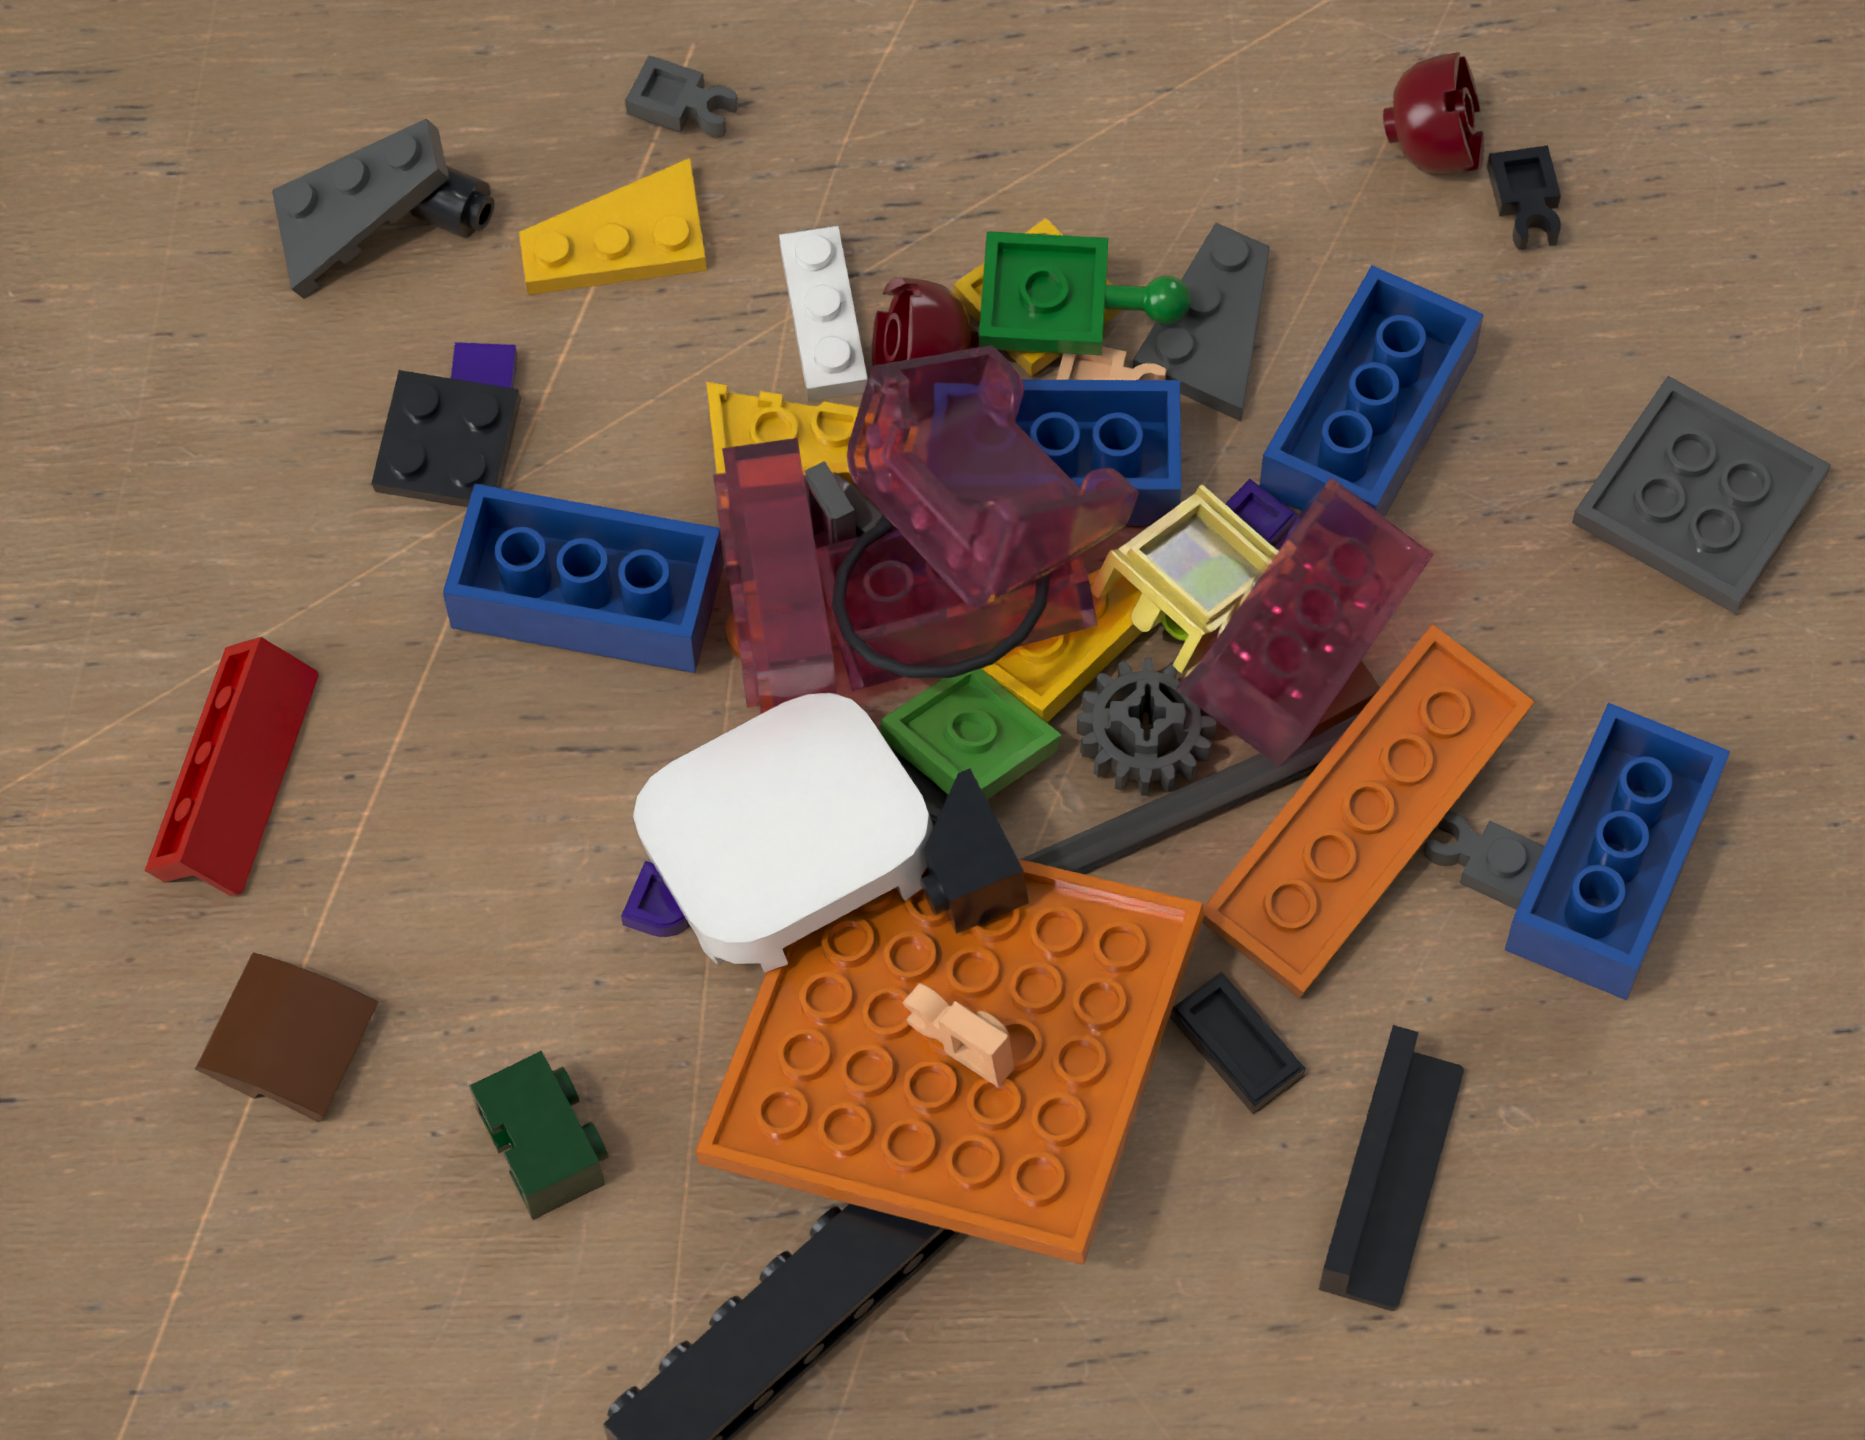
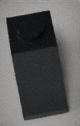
(971, 861)

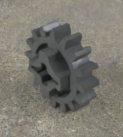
(1116, 725)

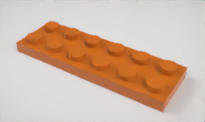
(1365, 810)

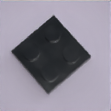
(444, 438)

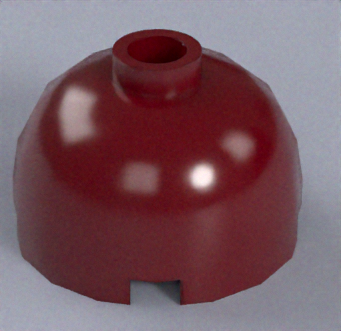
(1436, 116)
(920, 322)

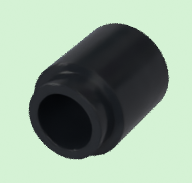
(458, 204)

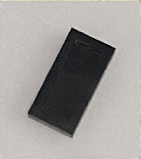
(1237, 1042)

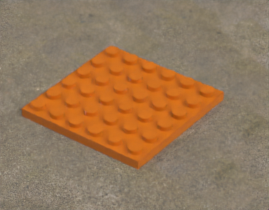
(872, 1113)

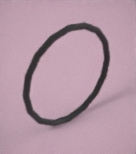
(923, 671)

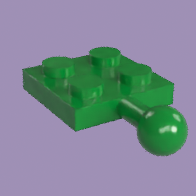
(1054, 292)

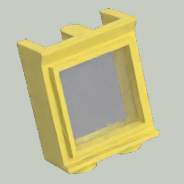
(1188, 567)

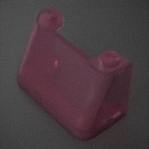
(967, 483)

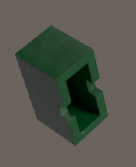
(550, 1151)

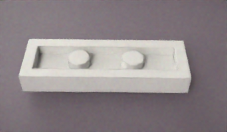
(823, 313)

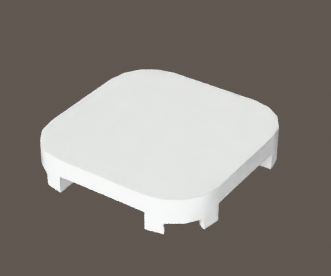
(783, 827)

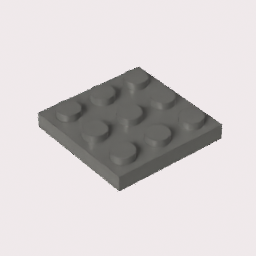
(1701, 494)

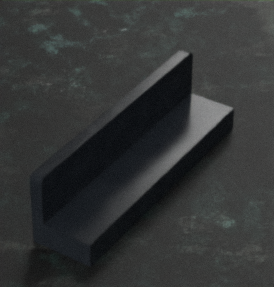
(1391, 1175)

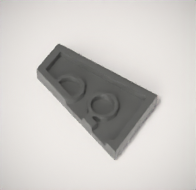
(343, 202)
(1215, 339)

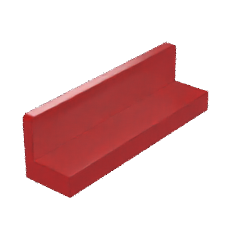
(233, 767)

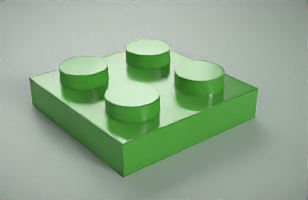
(972, 726)

